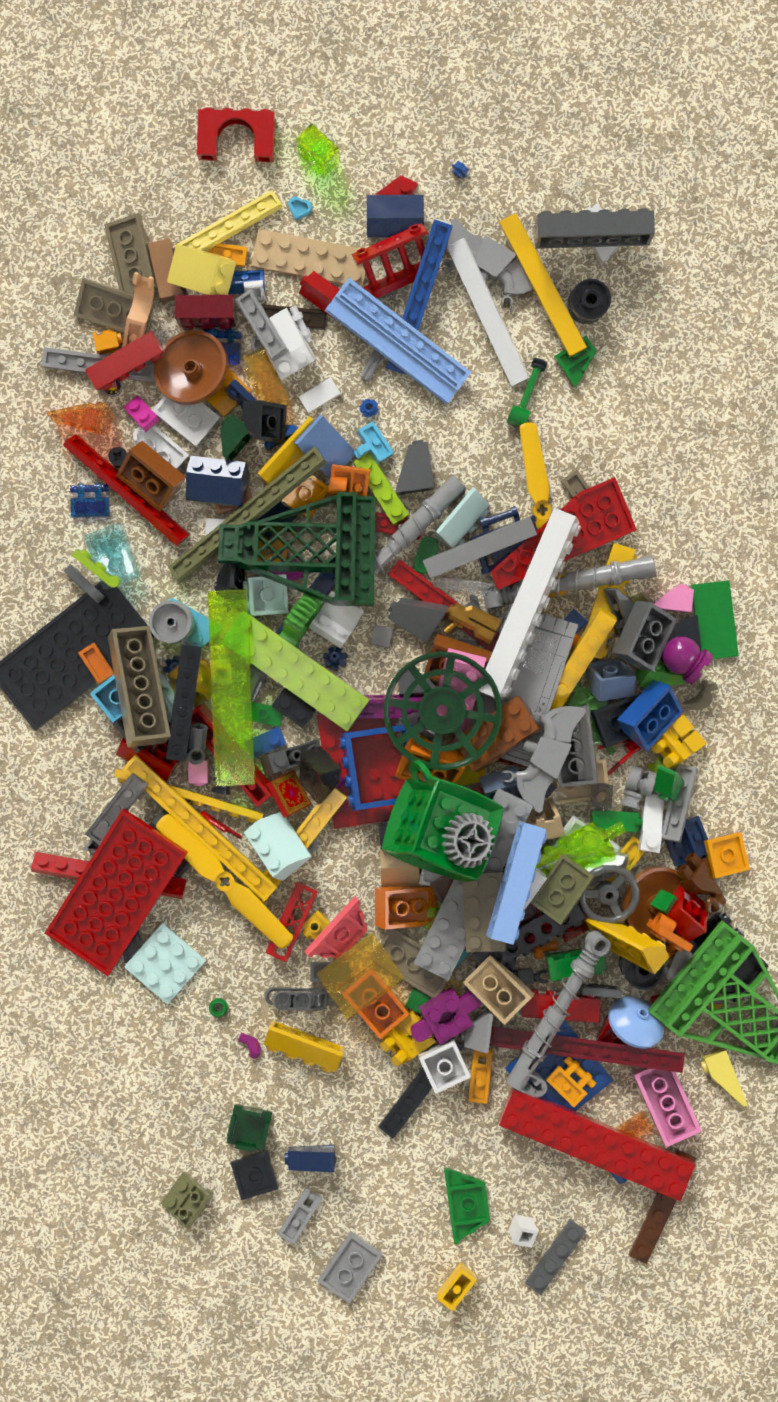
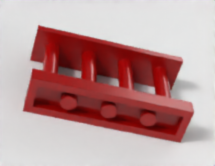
(392, 280)

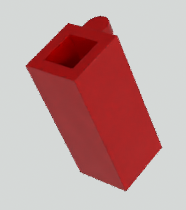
(318, 290)

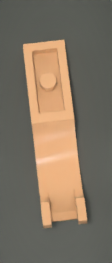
(140, 308)

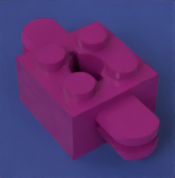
(445, 1016)

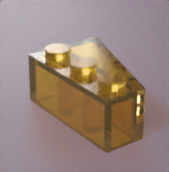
(265, 377)

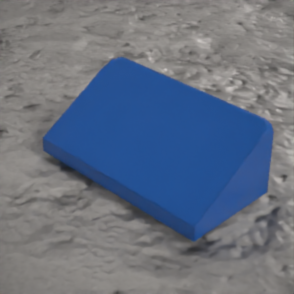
(240, 277)

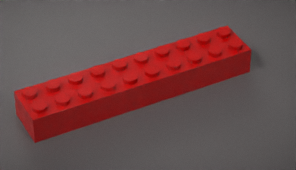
(597, 1143)

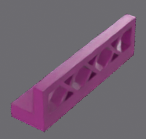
(375, 706)

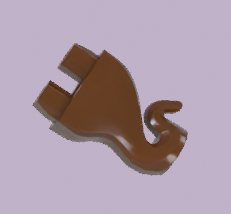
(698, 880)

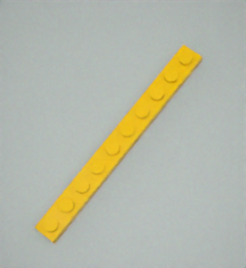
(202, 829)

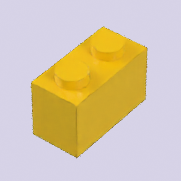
(456, 1286)

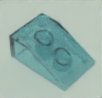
(114, 551)

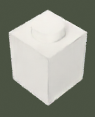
(523, 1231)

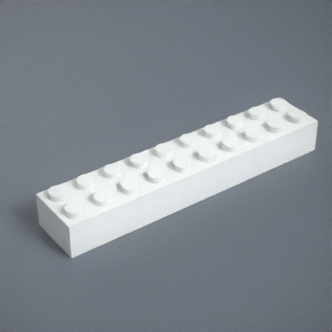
(530, 601)

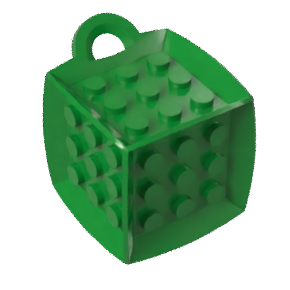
(420, 820)

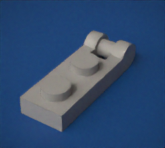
(299, 1216)

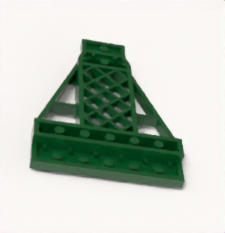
(353, 555)

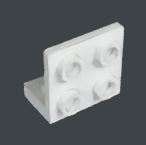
(336, 622)

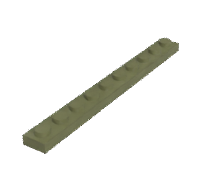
(250, 511)

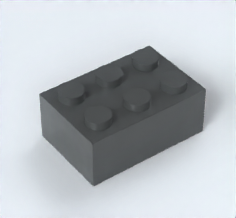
(644, 636)

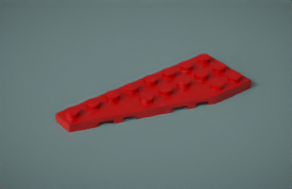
(601, 517)

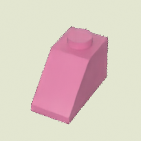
(677, 600)

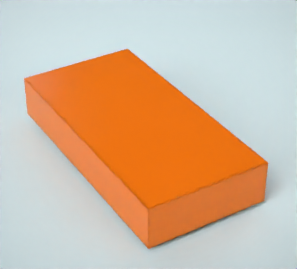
(96, 663)

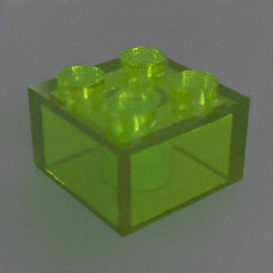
(317, 150)

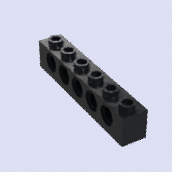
(183, 700)
(542, 937)

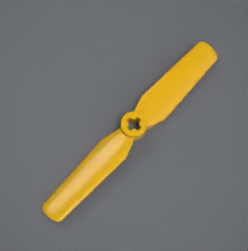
(536, 476)
(240, 897)

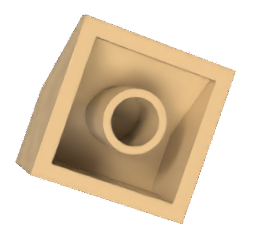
(396, 872)

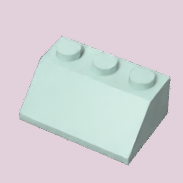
(463, 519)
(277, 845)

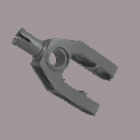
(306, 998)

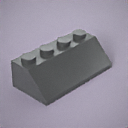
(581, 761)

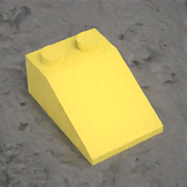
(201, 271)

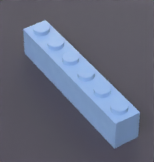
(516, 882)

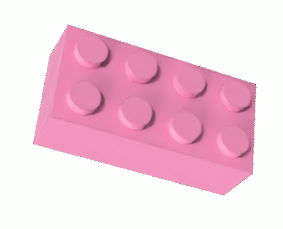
(459, 685)
(666, 1104)

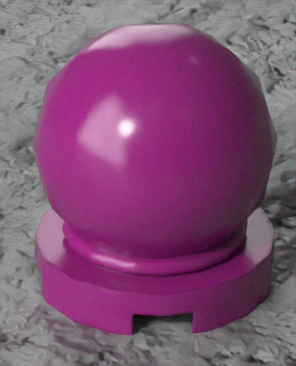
(684, 657)

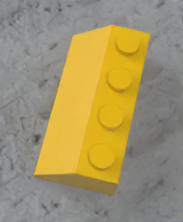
(285, 456)
(632, 945)
(304, 1046)

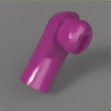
(252, 1043)

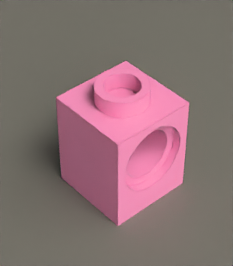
(199, 773)

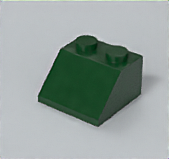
(233, 436)

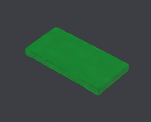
(715, 618)

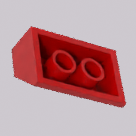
(153, 756)

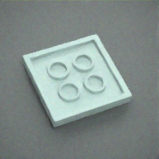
(165, 963)

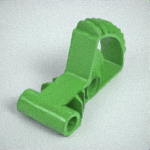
(300, 618)

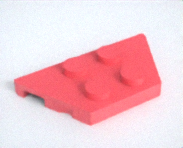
(340, 933)

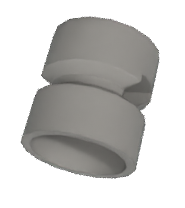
(641, 781)

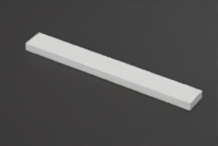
(488, 311)

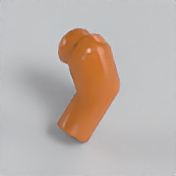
(539, 951)

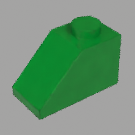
(667, 784)

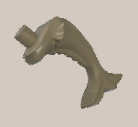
(703, 699)

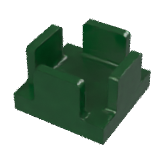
(249, 1128)

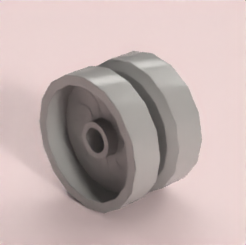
(161, 617)

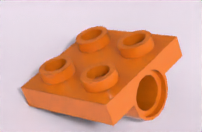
(349, 480)
(663, 929)

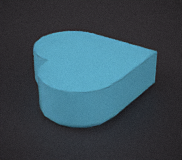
(299, 208)

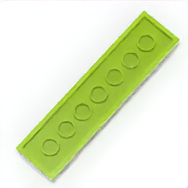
(304, 676)

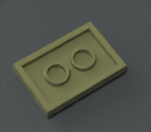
(562, 889)

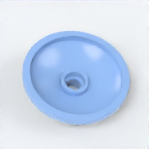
(634, 1023)

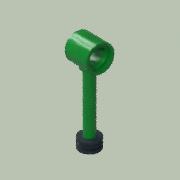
(519, 414)

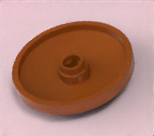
(191, 367)
(650, 883)

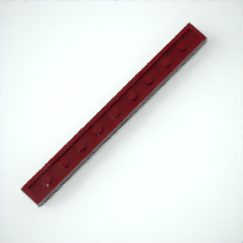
(593, 1050)

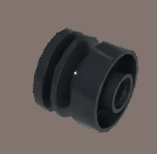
(597, 293)
(639, 977)

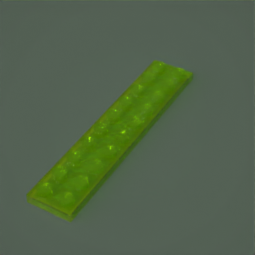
(231, 688)

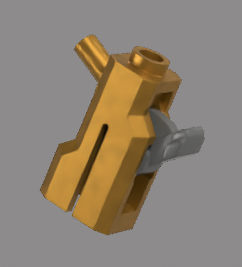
(474, 619)

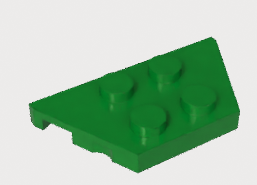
(466, 1203)

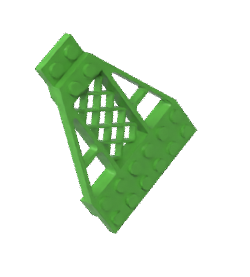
(701, 981)

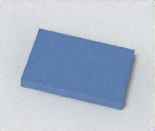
(328, 442)

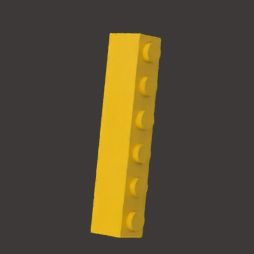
(620, 554)
(582, 654)

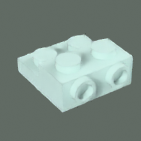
(265, 596)

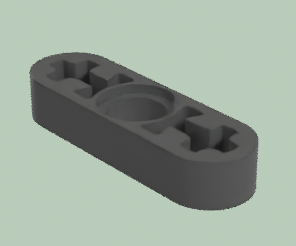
(83, 583)

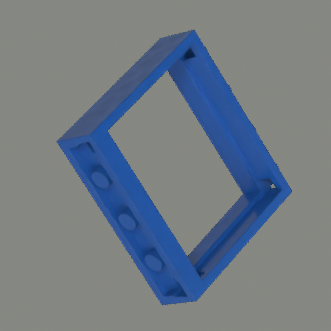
(349, 765)

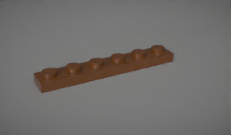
(654, 1223)

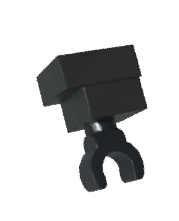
(527, 977)

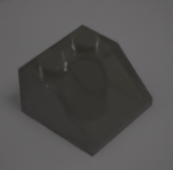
(318, 773)

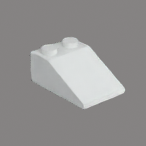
(299, 350)

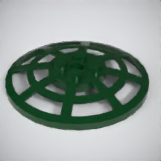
(456, 710)

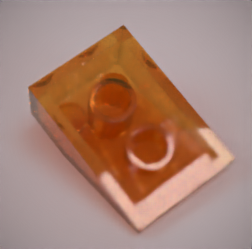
(87, 417)

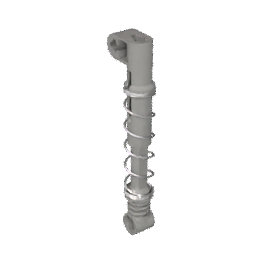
(419, 521)
(614, 573)
(536, 1047)

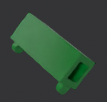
(606, 819)

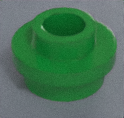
(214, 1012)

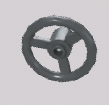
(611, 897)

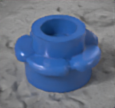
(460, 169)
(369, 412)

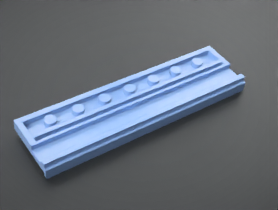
(397, 341)

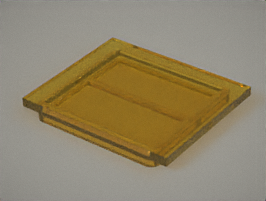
(360, 976)

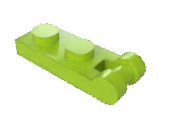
(97, 568)

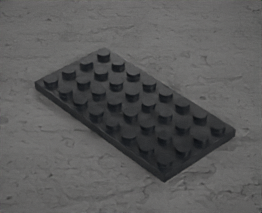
(46, 668)

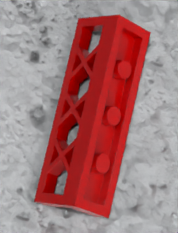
(287, 916)

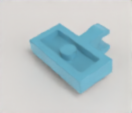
(374, 443)

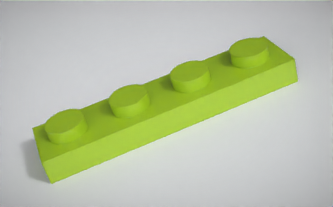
(383, 490)

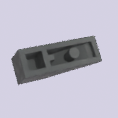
(619, 606)

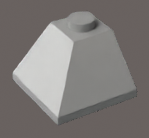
(478, 1035)

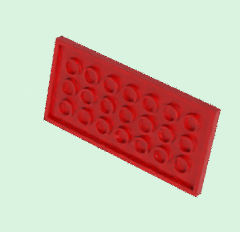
(116, 892)

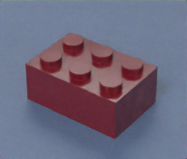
(205, 311)

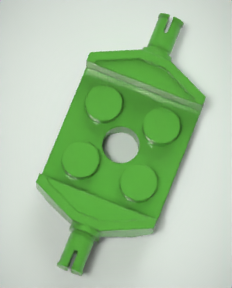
(584, 697)

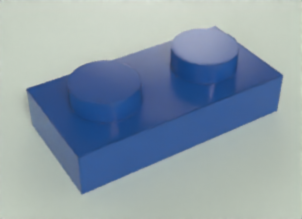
(268, 741)

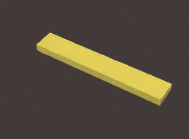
(234, 222)

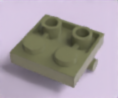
(187, 1199)

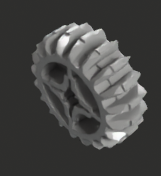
(470, 825)

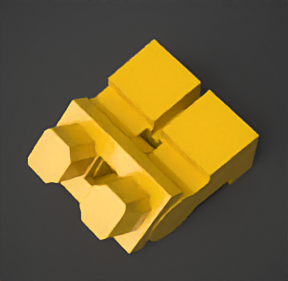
(672, 748)
(402, 1044)

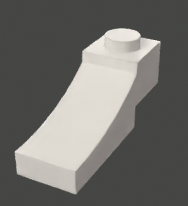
(651, 827)

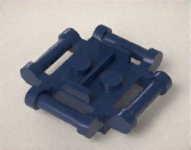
(498, 556)

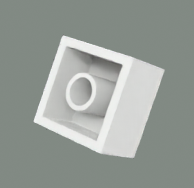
(444, 1065)

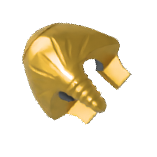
(203, 686)

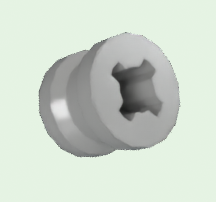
(631, 799)

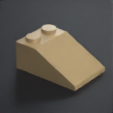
(498, 989)

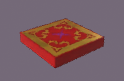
(288, 794)

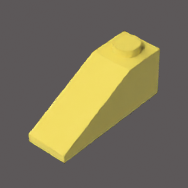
(721, 1070)

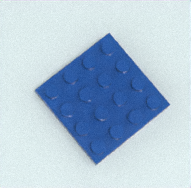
(550, 1062)

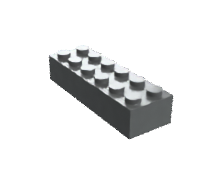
(594, 228)

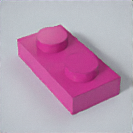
(141, 413)

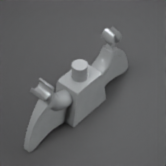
(493, 262)
(547, 753)

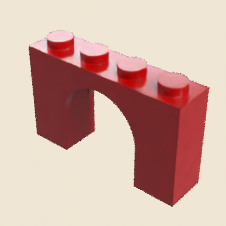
(213, 122)

